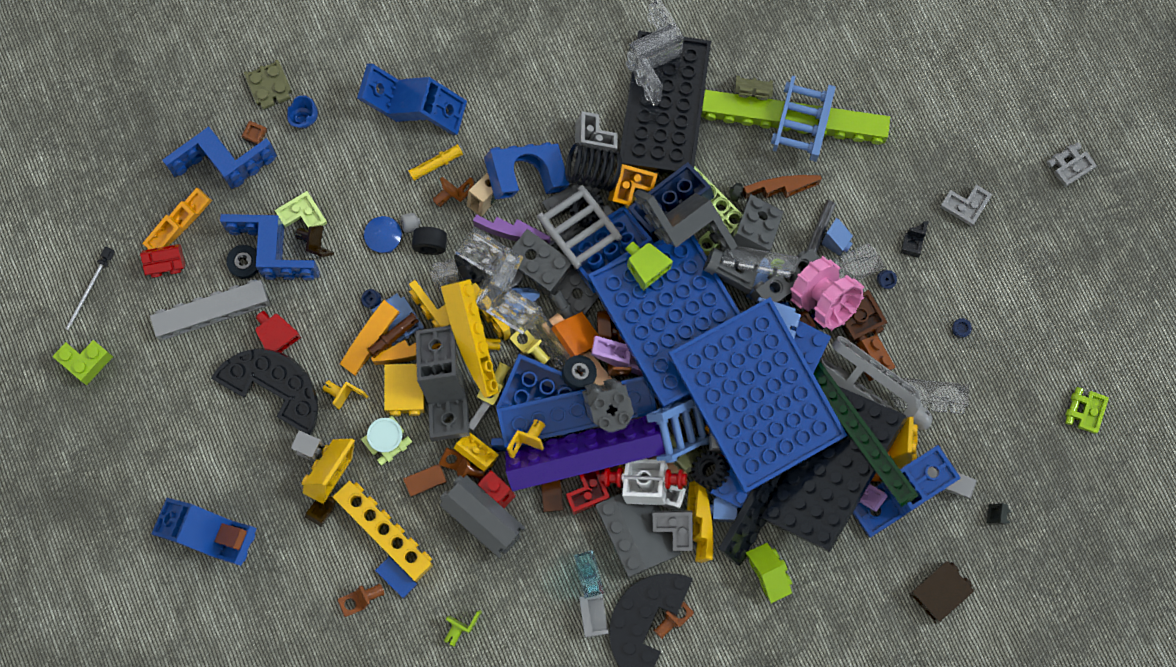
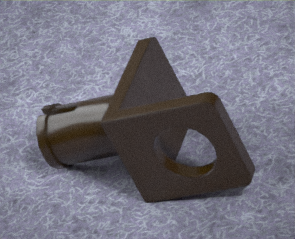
(313, 237)

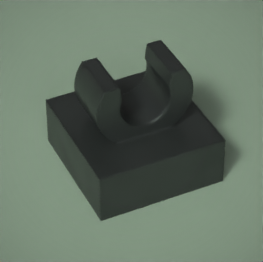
(998, 514)

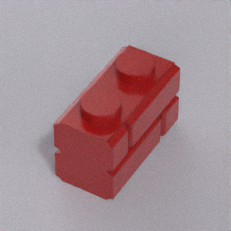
(162, 260)

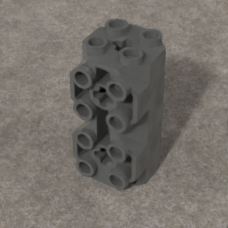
(608, 405)
(481, 516)

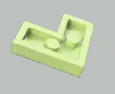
(301, 207)

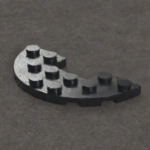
(278, 375)
(636, 613)

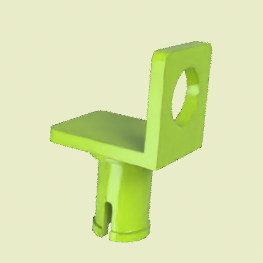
(458, 627)

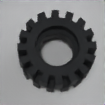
(592, 217)
(717, 476)

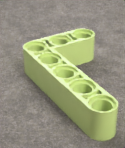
(730, 212)

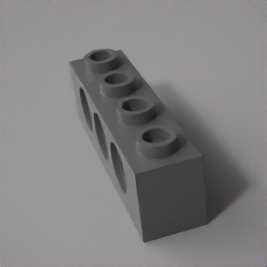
(779, 283)

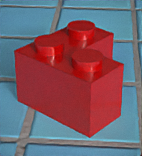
(589, 495)

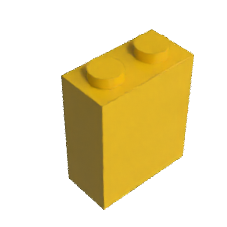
(402, 390)

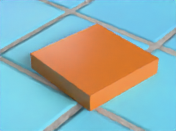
(575, 334)

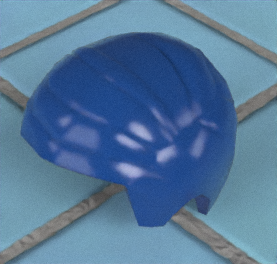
(302, 112)

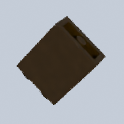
(942, 591)

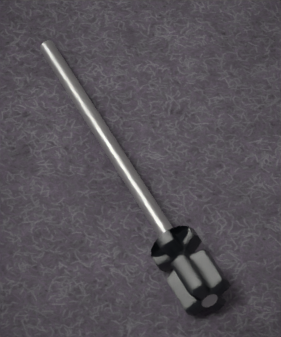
(106, 254)

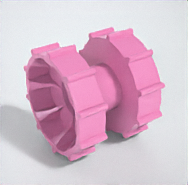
(829, 295)

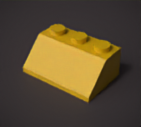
(328, 469)

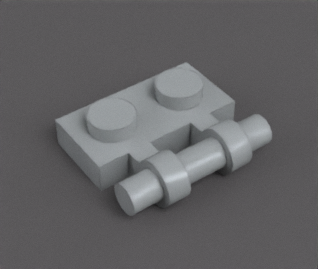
(1075, 168)

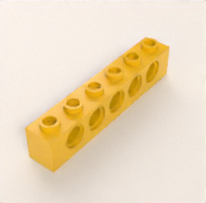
(345, 498)

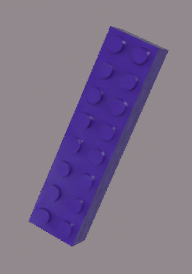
(583, 453)

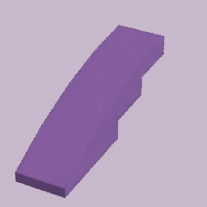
(506, 230)

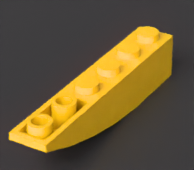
(469, 334)

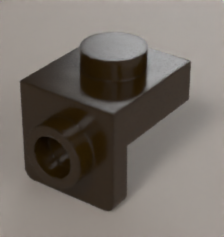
(319, 512)

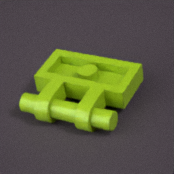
(1092, 413)

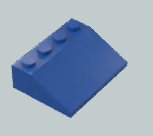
(629, 230)
(531, 381)

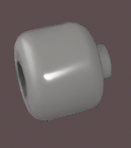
(409, 222)

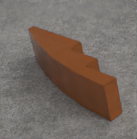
(787, 184)

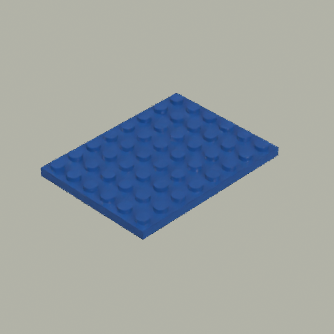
(664, 314)
(757, 394)

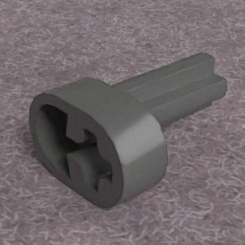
(713, 266)

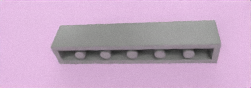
(209, 310)

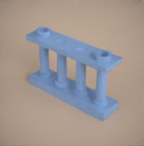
(816, 130)
(672, 412)

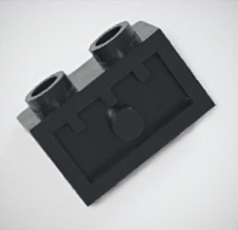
(468, 271)

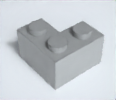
(588, 133)

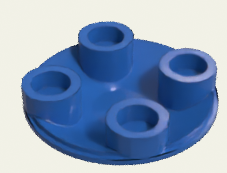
(382, 234)

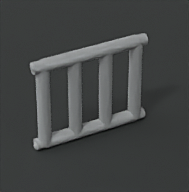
(593, 206)

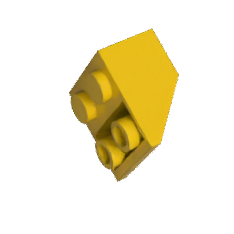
(905, 445)

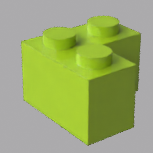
(83, 365)
(770, 572)

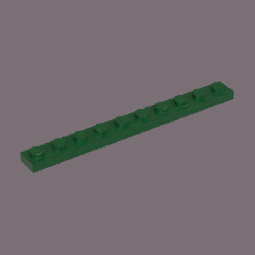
(865, 439)

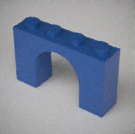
(543, 157)

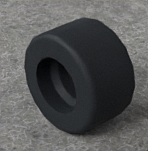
(429, 240)

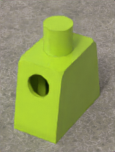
(647, 263)

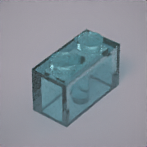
(589, 574)

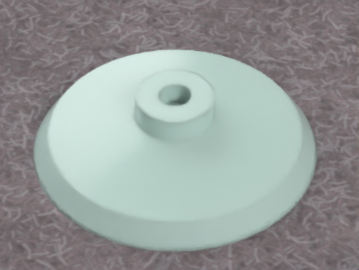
(384, 434)

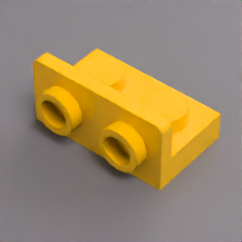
(476, 452)

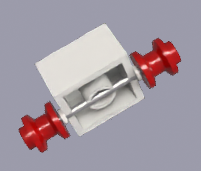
(644, 481)

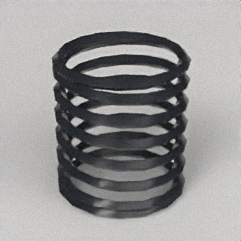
(604, 184)

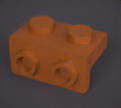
(875, 349)

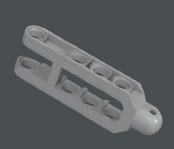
(881, 374)

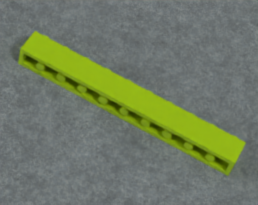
(768, 112)

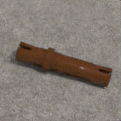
(391, 336)

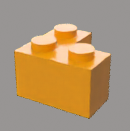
(629, 180)

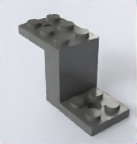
(685, 220)
(442, 383)

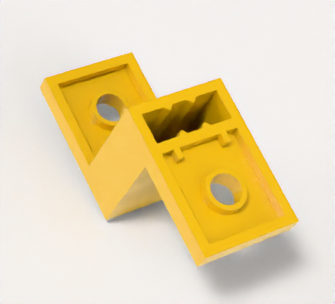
(440, 316)

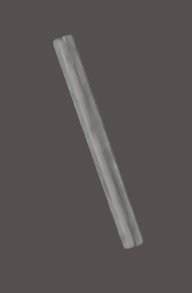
(819, 230)

